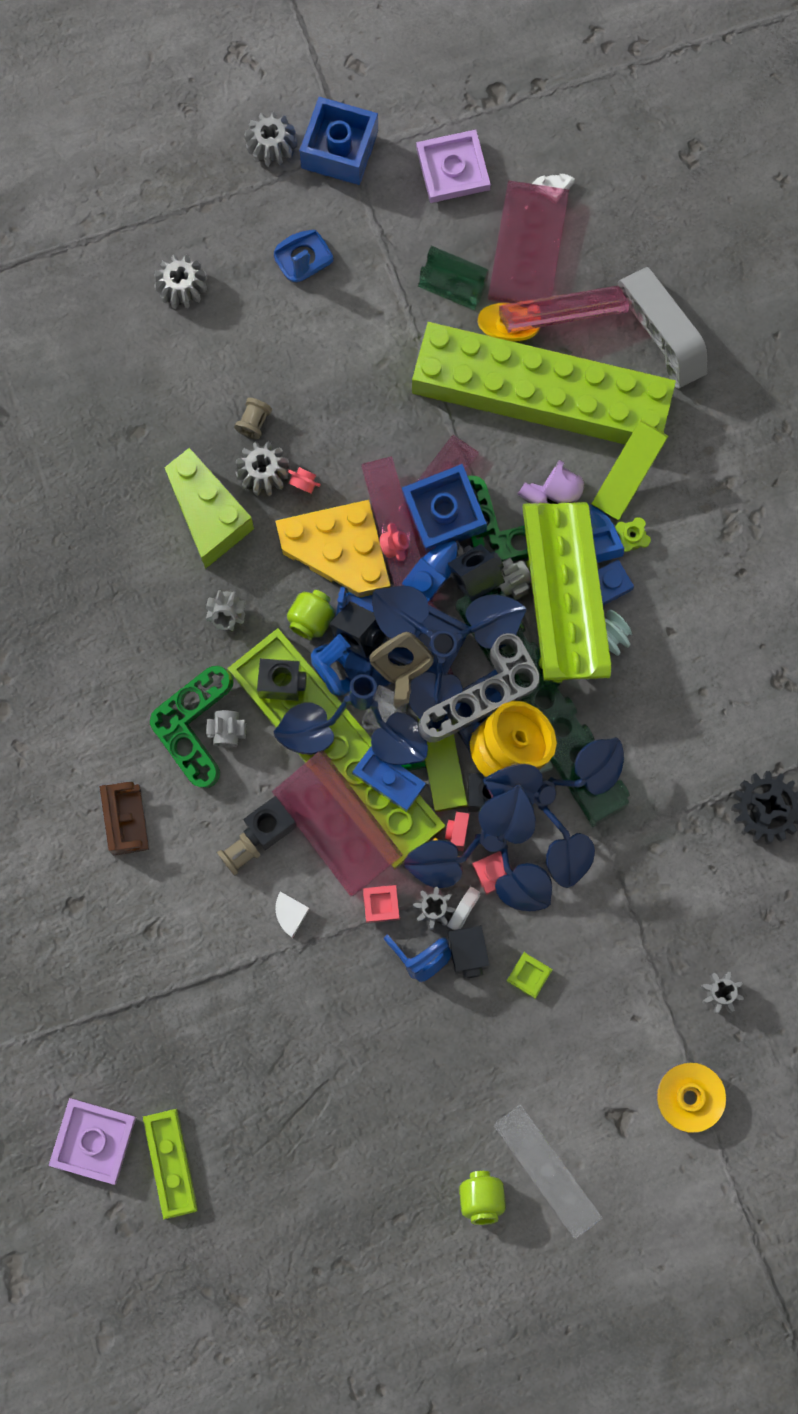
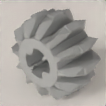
(270, 139)
(180, 281)
(250, 472)

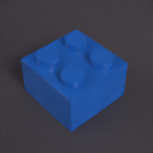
(339, 140)
(444, 508)

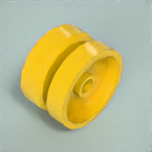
(511, 737)

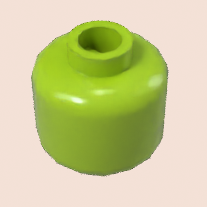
(310, 614)
(482, 1198)

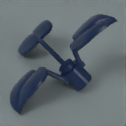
(405, 608)
(397, 742)
(599, 769)
(502, 820)

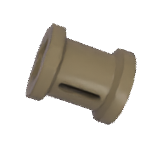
(253, 418)
(230, 852)

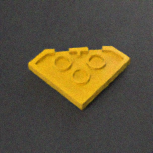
(338, 546)

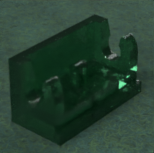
(453, 278)

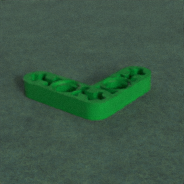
(500, 539)
(181, 729)

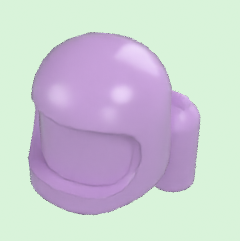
(560, 487)

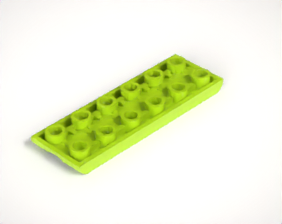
(566, 591)

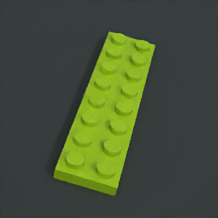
(349, 745)

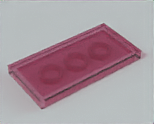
(528, 242)
(337, 823)

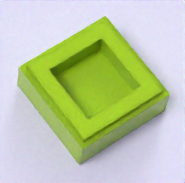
(529, 975)

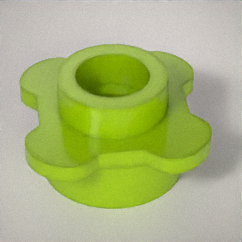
(636, 526)

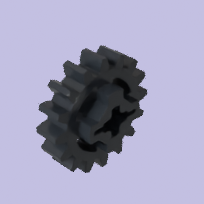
(756, 801)

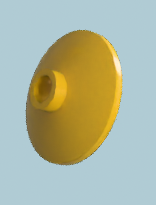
(492, 325)
(709, 1097)

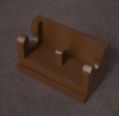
(124, 818)

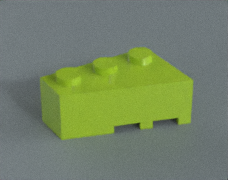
(208, 507)

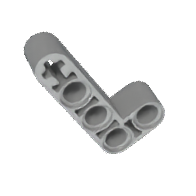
(667, 326)
(475, 696)

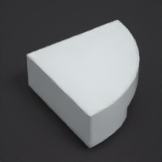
(559, 181)
(464, 909)
(290, 913)

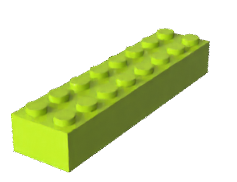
(538, 384)

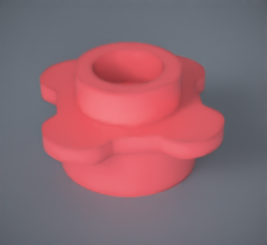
(303, 480)
(394, 543)

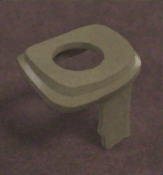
(402, 675)

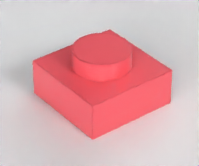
(457, 830)
(489, 870)
(381, 904)

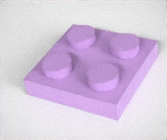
(453, 166)
(92, 1141)

